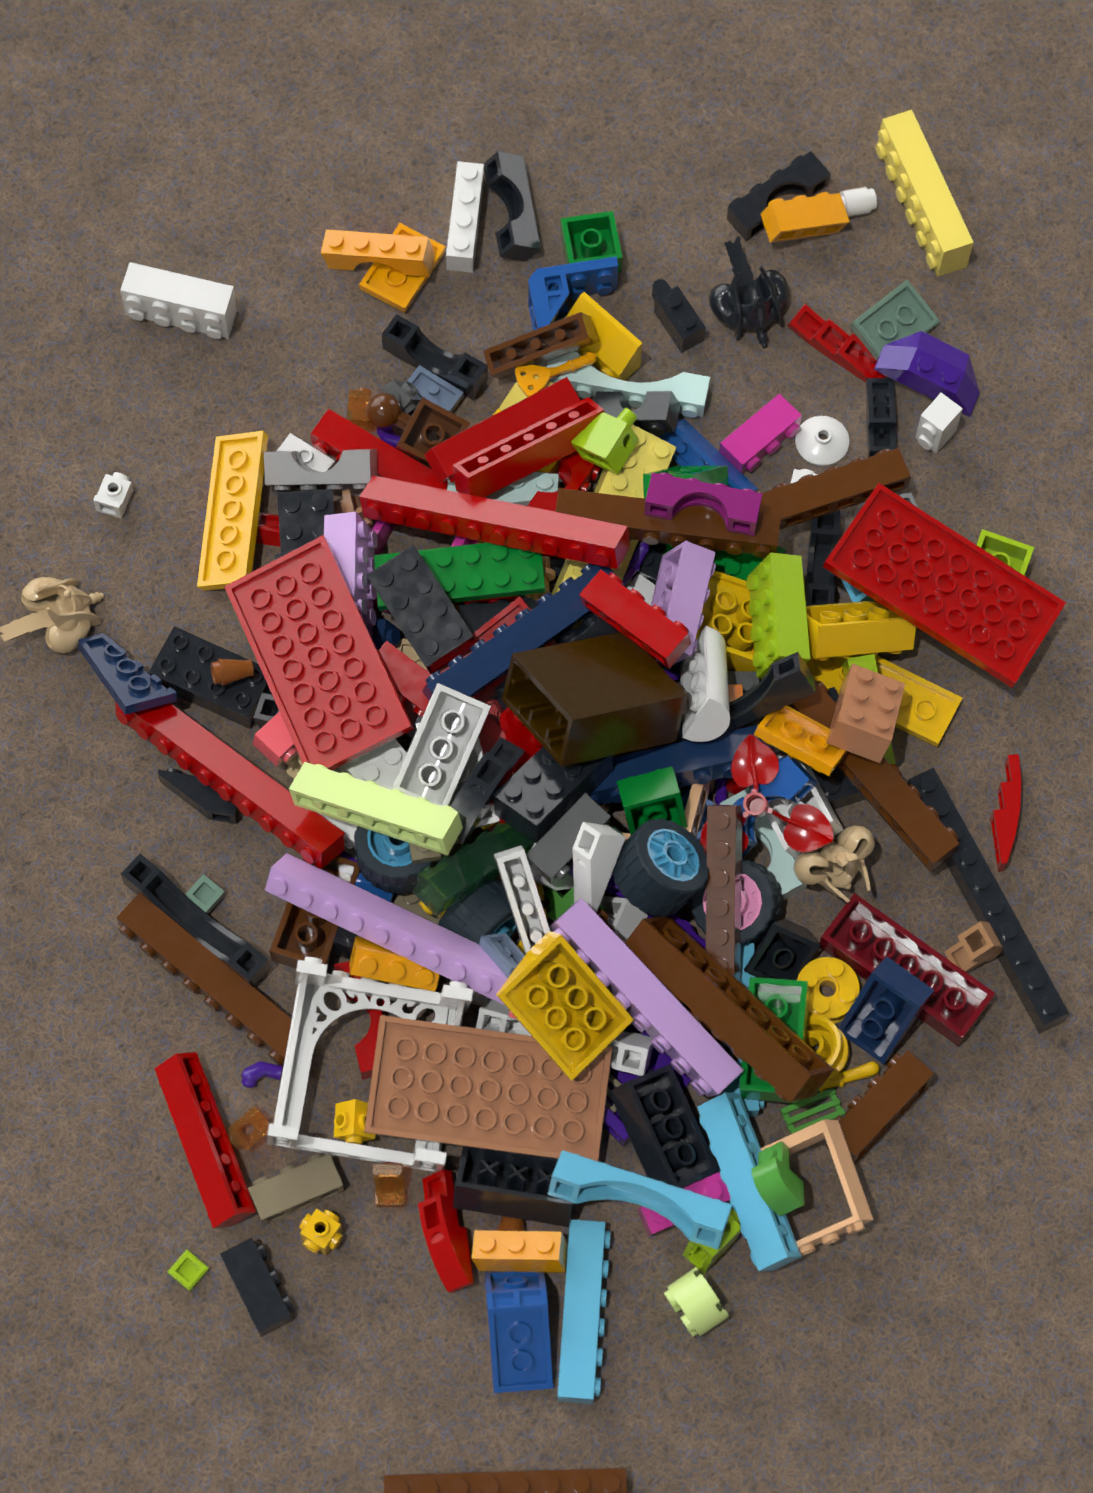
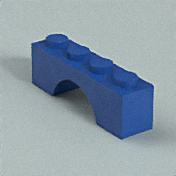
(791, 783)

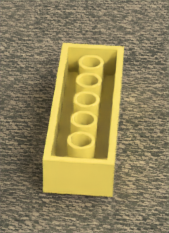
(924, 193)

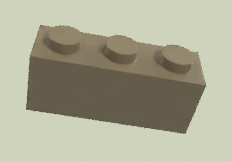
(295, 1188)

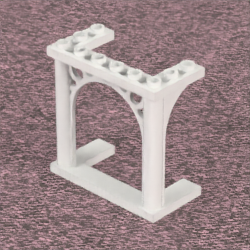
(311, 988)

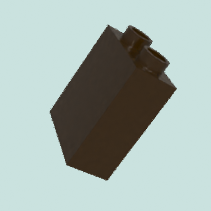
(594, 698)

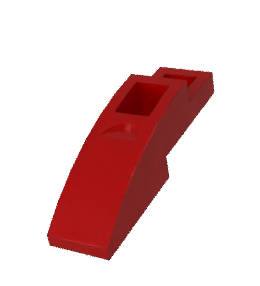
(443, 1235)

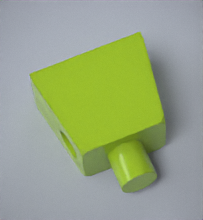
(608, 440)
(704, 1256)

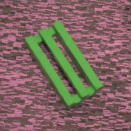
(835, 1102)

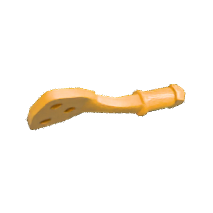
(546, 374)

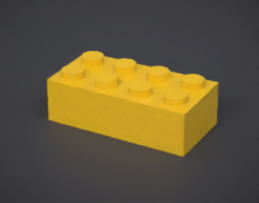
(856, 629)

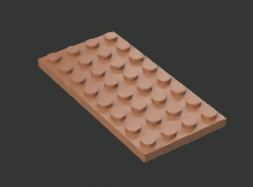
(482, 1091)

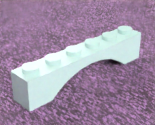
(688, 388)

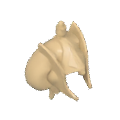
(59, 609)
(837, 861)

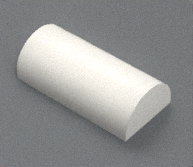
(706, 683)
(441, 746)

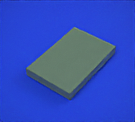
(894, 318)

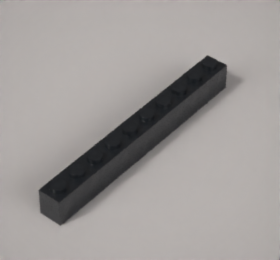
(991, 906)

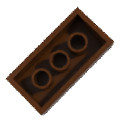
(306, 934)
(883, 1103)

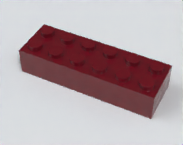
(864, 939)

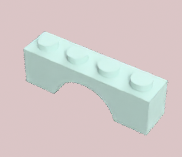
(781, 861)

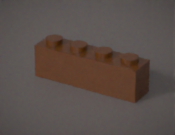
(541, 345)

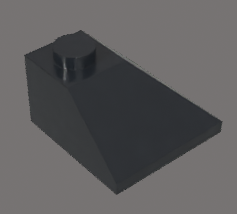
(783, 952)

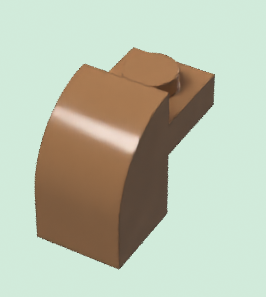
(975, 947)

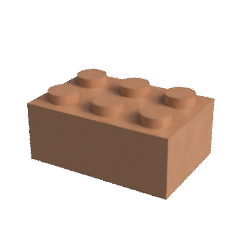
(866, 713)

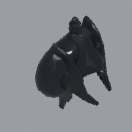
(748, 303)

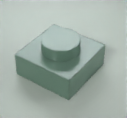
(205, 894)

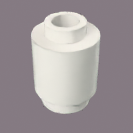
(859, 201)

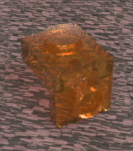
(389, 1184)

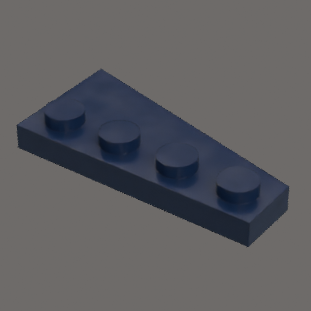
(124, 677)

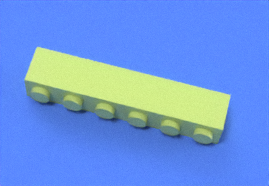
(376, 808)

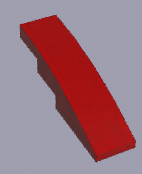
(834, 343)
(1005, 819)

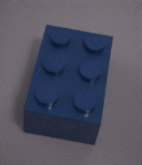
(885, 1010)

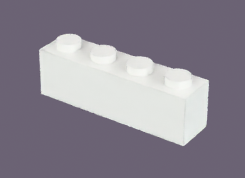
(465, 217)
(522, 896)

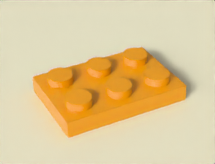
(391, 284)
(800, 739)

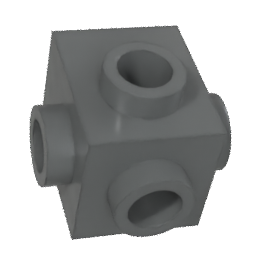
(405, 393)

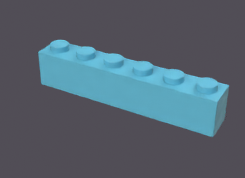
(737, 1152)
(581, 1312)

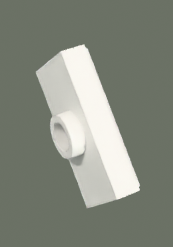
(312, 457)

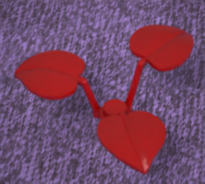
(758, 764)

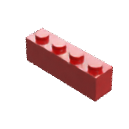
(635, 618)

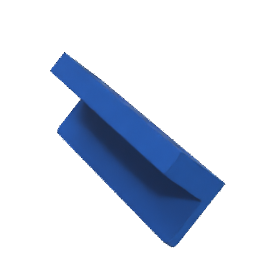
(696, 450)

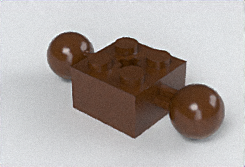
(385, 411)

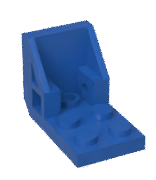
(555, 284)
(518, 1331)

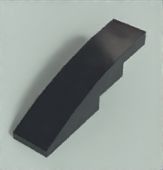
(880, 415)

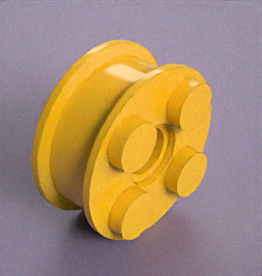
(840, 978)
(831, 1040)

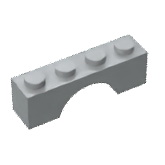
(288, 469)

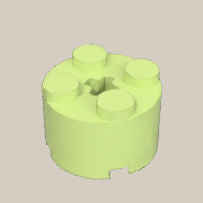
(697, 1301)

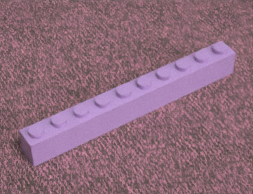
(385, 924)

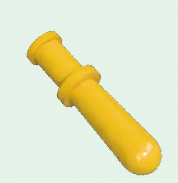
(860, 1072)

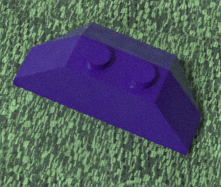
(931, 369)

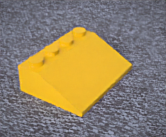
(729, 615)
(563, 1004)

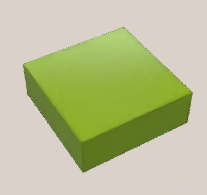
(188, 1270)

